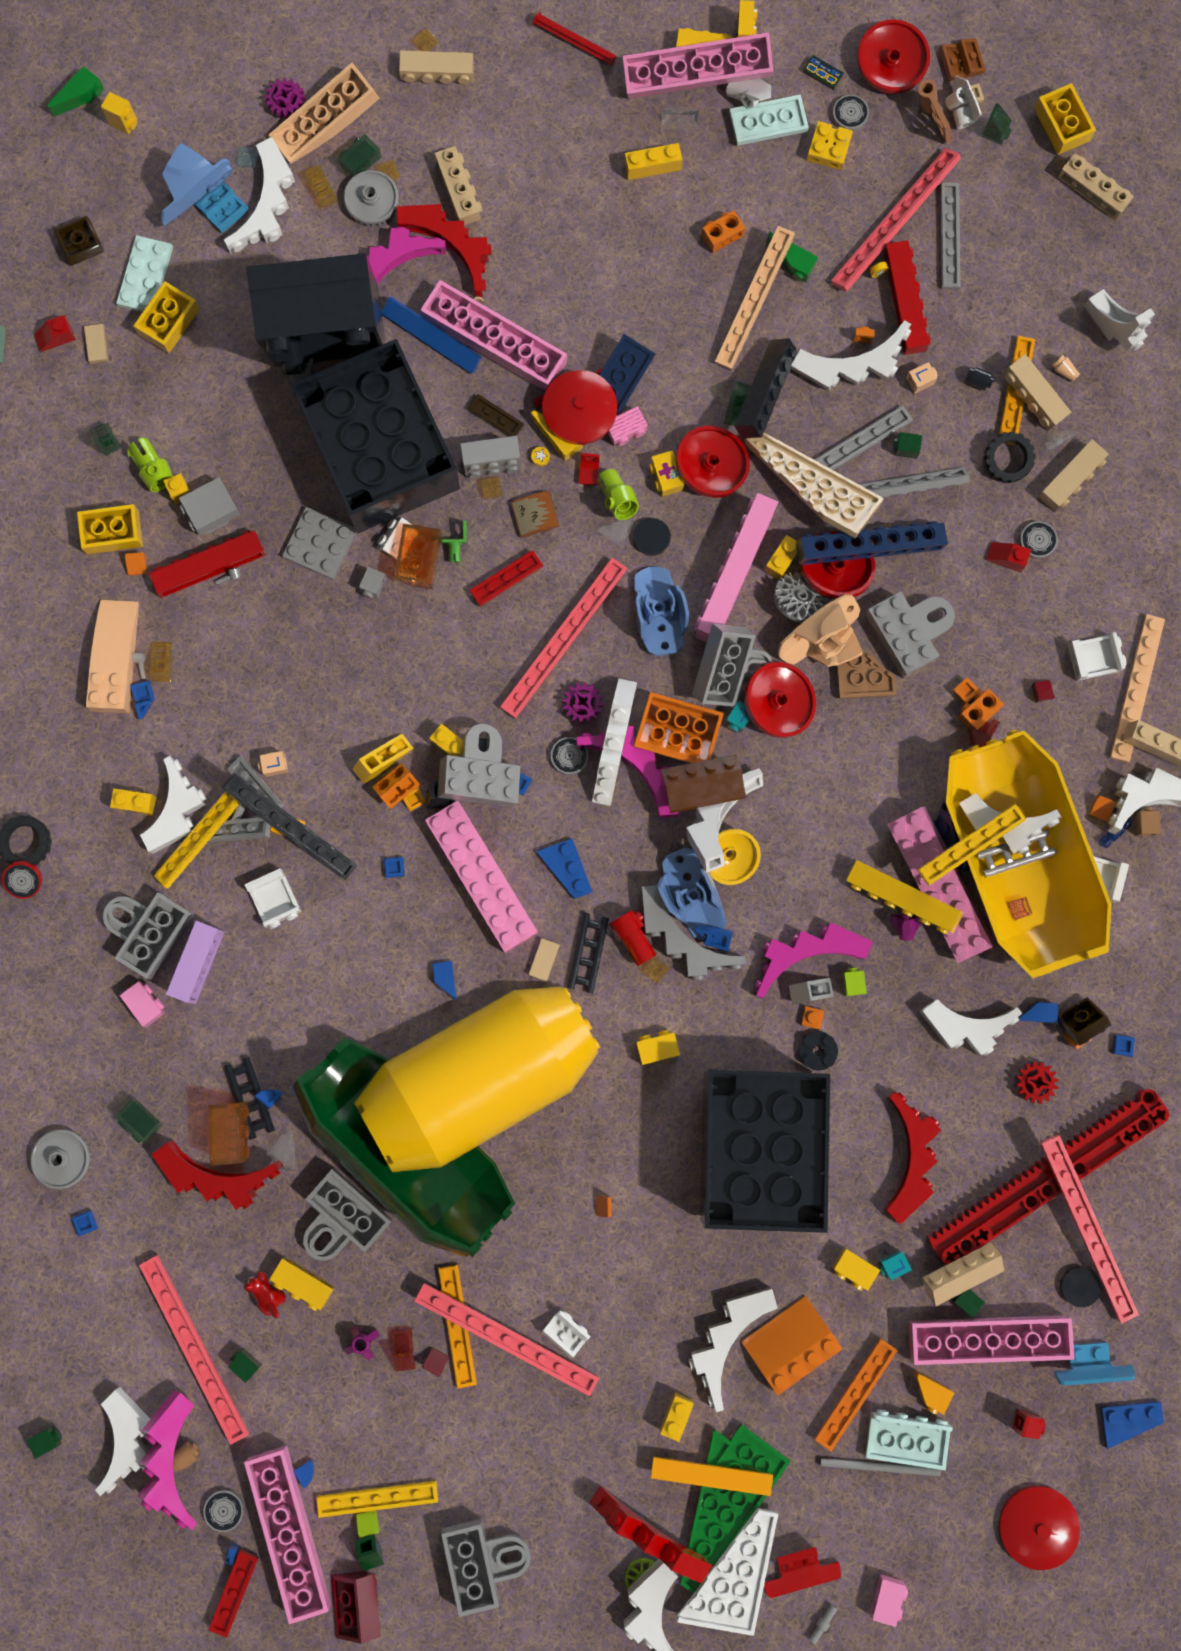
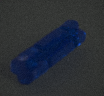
(1107, 840)

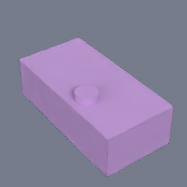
(195, 963)

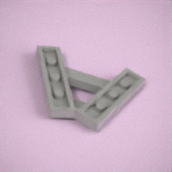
(251, 828)

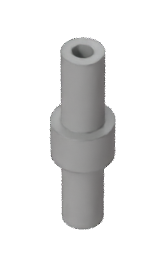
(823, 1624)

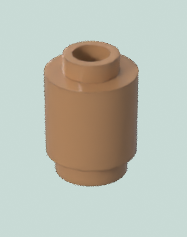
(185, 1456)

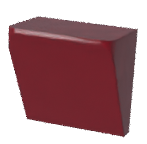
(1042, 691)
(435, 1362)

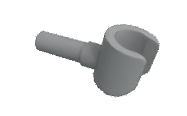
(234, 573)
(139, 658)

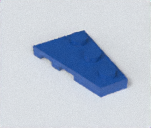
(567, 867)
(1129, 1420)

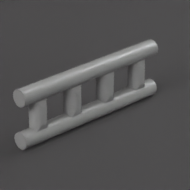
(1009, 862)

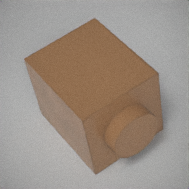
(1147, 822)

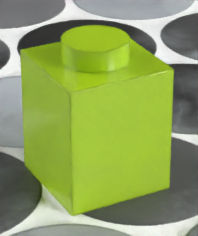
(854, 982)

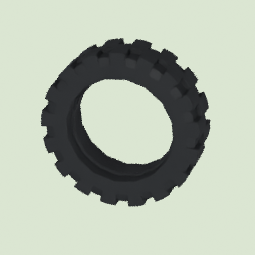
(1023, 443)
(11, 826)

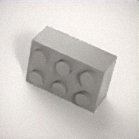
(491, 456)

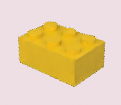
(1064, 119)
(166, 317)
(110, 529)

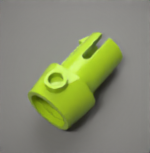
(152, 468)
(619, 497)

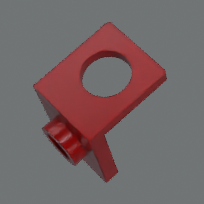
(589, 469)

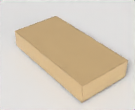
(96, 343)
(544, 959)

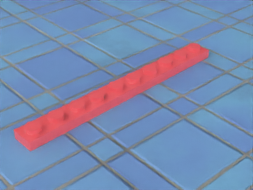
(895, 219)
(563, 638)
(1089, 1228)
(506, 1339)
(194, 1349)

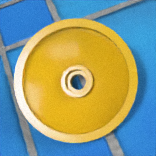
(742, 860)

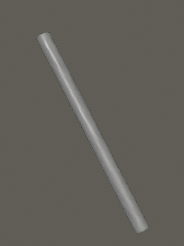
(883, 1467)

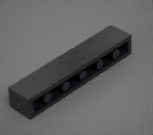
(765, 388)

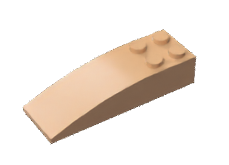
(325, 114)
(112, 657)

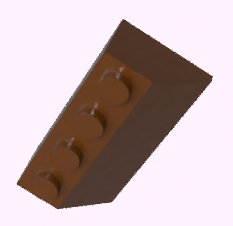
(703, 783)

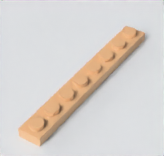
(755, 298)
(1137, 684)

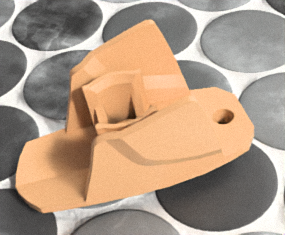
(825, 635)

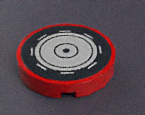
(22, 879)

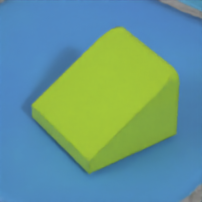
(367, 1523)

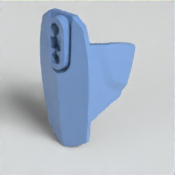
(190, 179)
(660, 605)
(690, 900)

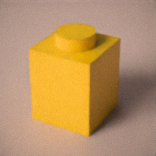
(177, 487)

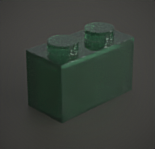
(359, 156)
(138, 1121)

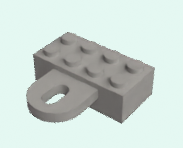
(908, 632)
(726, 664)
(479, 774)
(149, 933)
(345, 1214)
(477, 1565)

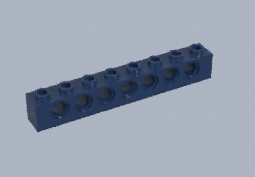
(810, 555)

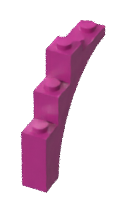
(401, 249)
(640, 760)
(834, 941)
(162, 1433)

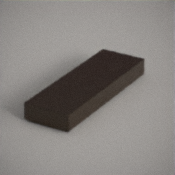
(495, 416)

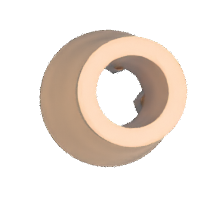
(1065, 368)

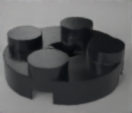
(826, 1043)

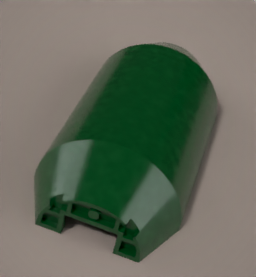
(439, 1206)

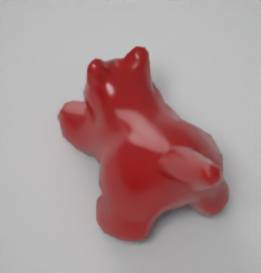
(267, 1297)

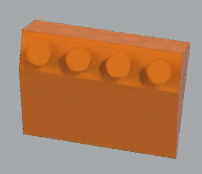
(678, 729)
(791, 1345)

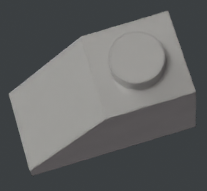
(811, 991)

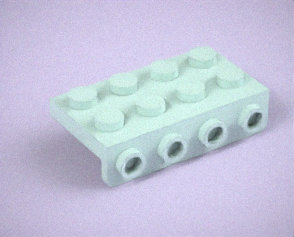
(908, 1440)

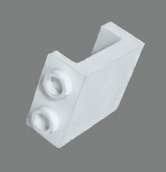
(1096, 656)
(1113, 877)
(273, 898)

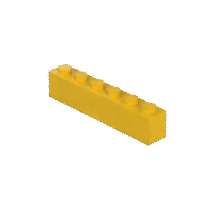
(904, 896)

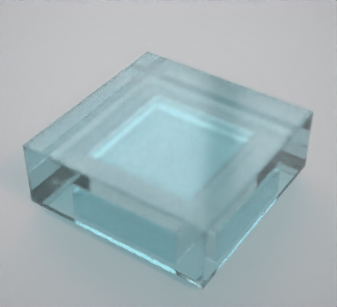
(247, 158)

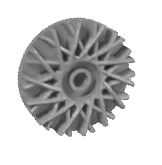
(371, 197)
(796, 598)
(74, 1159)

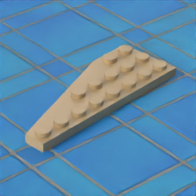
(822, 489)

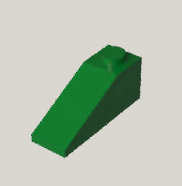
(78, 91)
(797, 261)

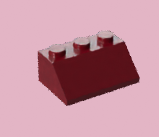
(355, 1606)

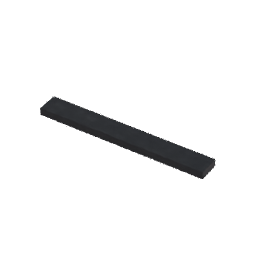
(289, 826)

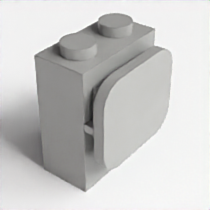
(209, 507)

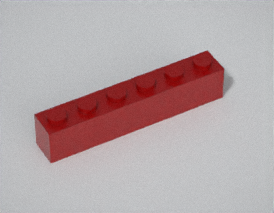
(906, 295)
(207, 564)

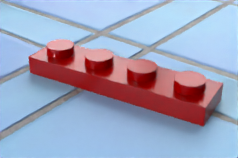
(506, 578)
(233, 1593)

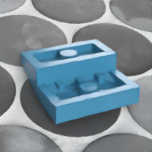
(222, 207)

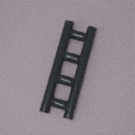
(597, 945)
(253, 1086)

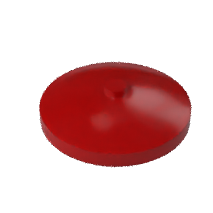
(893, 56)
(579, 407)
(712, 461)
(840, 577)
(780, 700)
(1039, 1527)

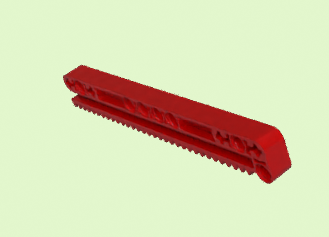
(1009, 1205)

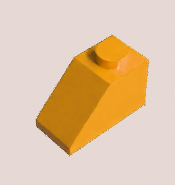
(933, 1394)

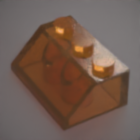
(418, 556)
(228, 1132)

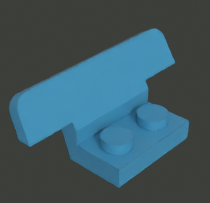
(1093, 1365)

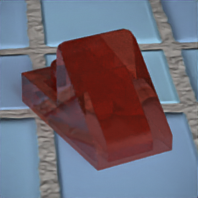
(979, 738)
(403, 1350)

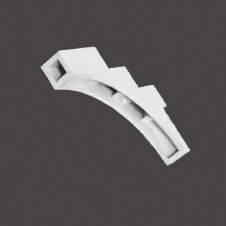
(272, 201)
(879, 361)
(614, 742)
(704, 835)
(710, 1360)

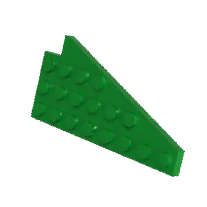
(724, 1512)

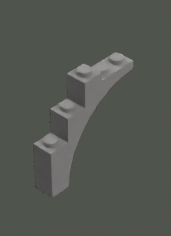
(698, 959)

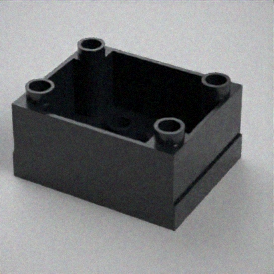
(315, 310)
(377, 436)
(765, 1151)

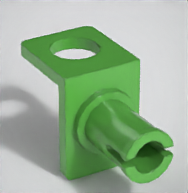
(454, 544)

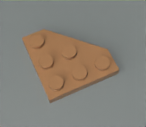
(865, 679)

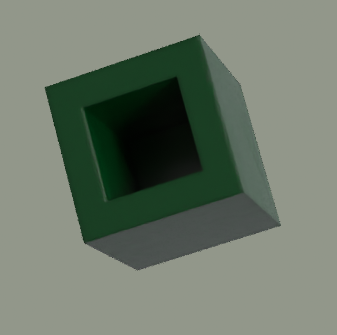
(907, 445)
(969, 1302)
(244, 1365)
(44, 1441)
(369, 1552)

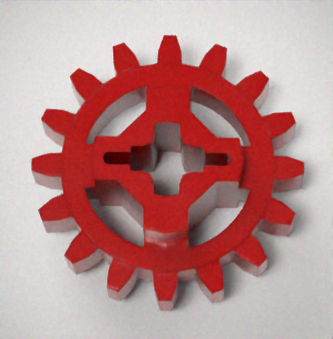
(1038, 1074)

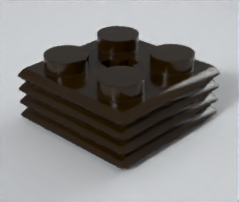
(86, 248)
(1083, 1021)

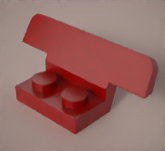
(800, 1572)

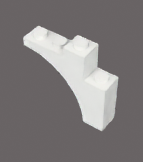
(1118, 322)
(1135, 794)
(181, 801)
(1017, 839)
(977, 1032)
(127, 1426)
(649, 1595)

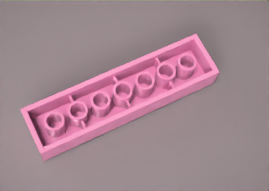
(698, 65)
(493, 335)
(738, 562)
(920, 844)
(481, 876)
(990, 1340)
(288, 1534)

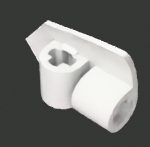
(749, 91)
(963, 103)

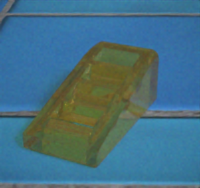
(315, 176)
(161, 674)

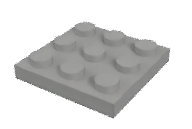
(319, 543)

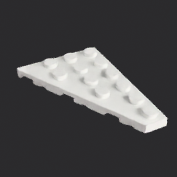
(734, 1586)

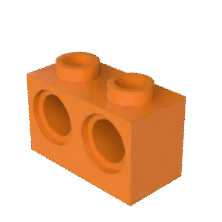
(726, 234)
(983, 713)
(396, 785)

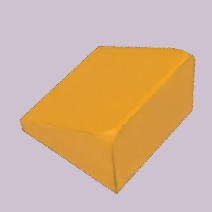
(414, 799)

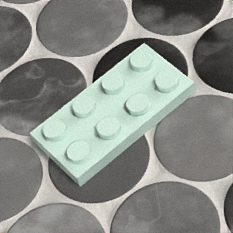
(769, 120)
(144, 273)

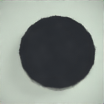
(652, 536)
(1080, 1287)

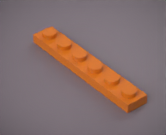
(855, 1394)

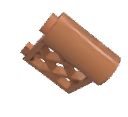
(929, 104)

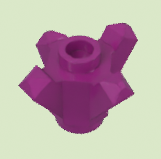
(905, 925)
(361, 1342)

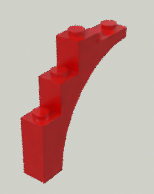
(432, 222)
(919, 1133)
(187, 1174)
(648, 1538)

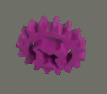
(284, 97)
(589, 697)

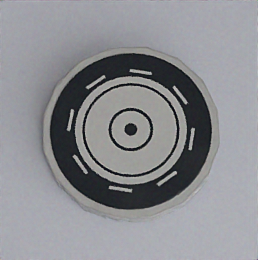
(850, 112)
(1039, 538)
(567, 757)
(223, 1510)

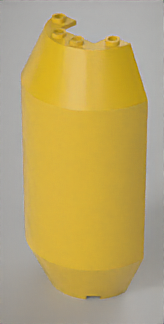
(1063, 889)
(477, 1078)

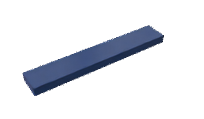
(431, 335)

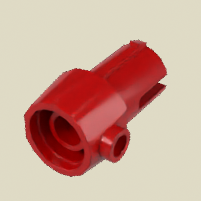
(629, 931)

